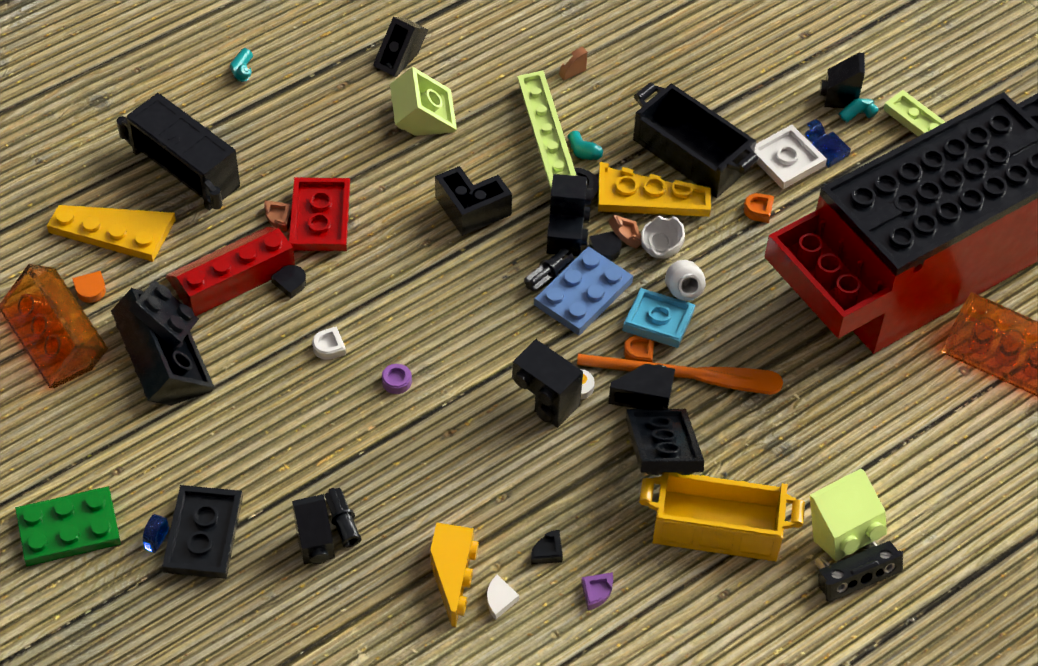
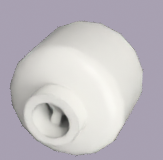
(685, 280)

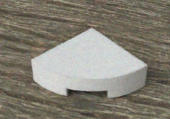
(500, 597)

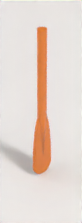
(729, 377)

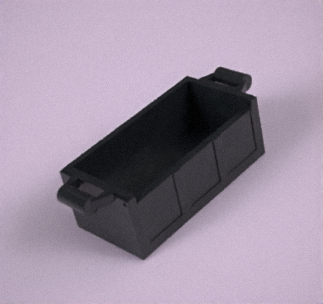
(692, 138)
(182, 149)

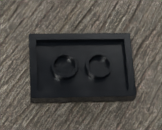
(202, 532)

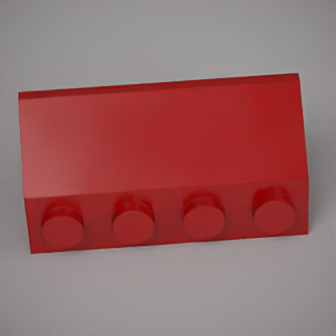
(232, 270)

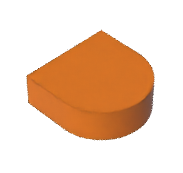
(758, 207)
(90, 287)
(639, 349)

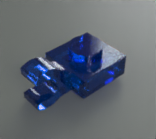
(828, 145)

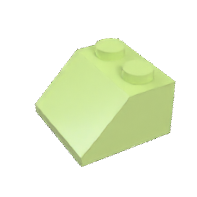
(422, 104)
(847, 515)

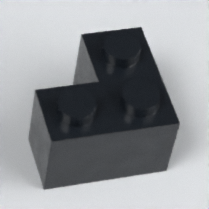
(472, 205)
(568, 214)
(551, 379)

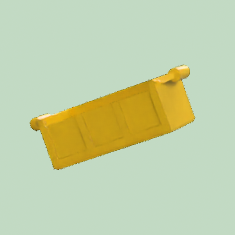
(720, 514)

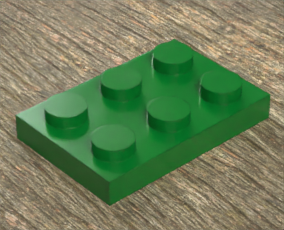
(67, 526)

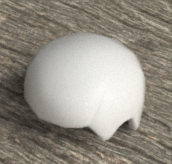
(663, 237)

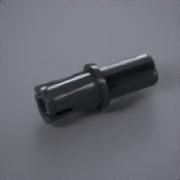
(548, 270)
(342, 517)

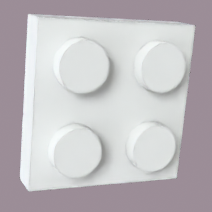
(788, 157)

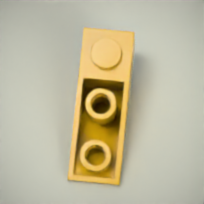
(450, 561)

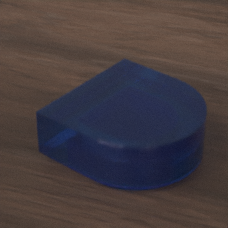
(155, 532)

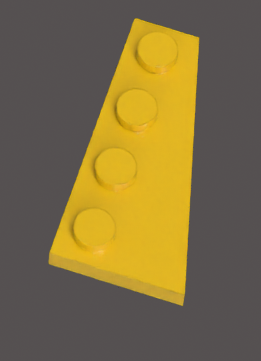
(634, 193)
(119, 230)

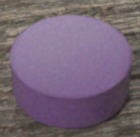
(396, 378)

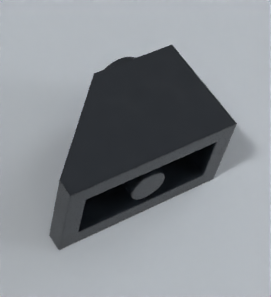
(399, 46)
(843, 82)
(643, 388)
(313, 529)

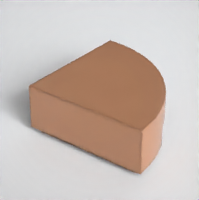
(575, 65)
(278, 214)
(626, 230)

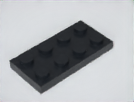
(664, 441)

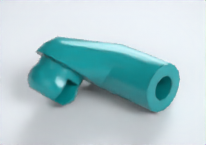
(859, 106)
(584, 149)

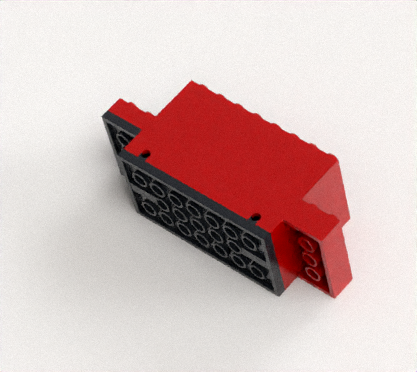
(919, 226)

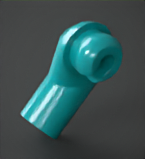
(239, 65)

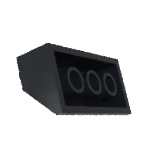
(164, 372)

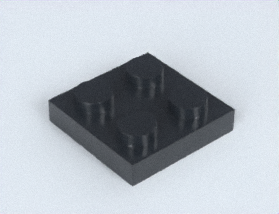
(164, 314)

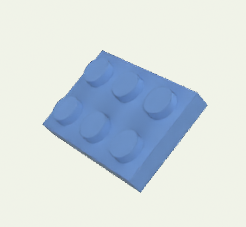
(583, 290)

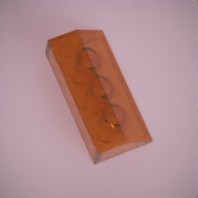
(52, 325)
(996, 342)

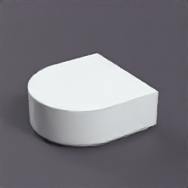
(328, 344)

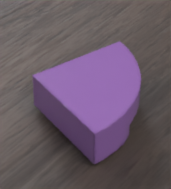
(597, 589)

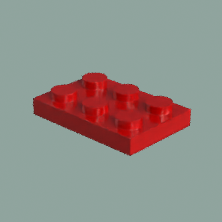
(320, 214)

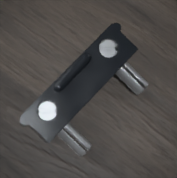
(859, 570)

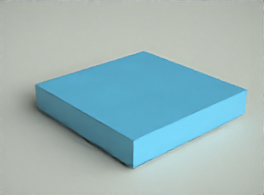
(659, 317)

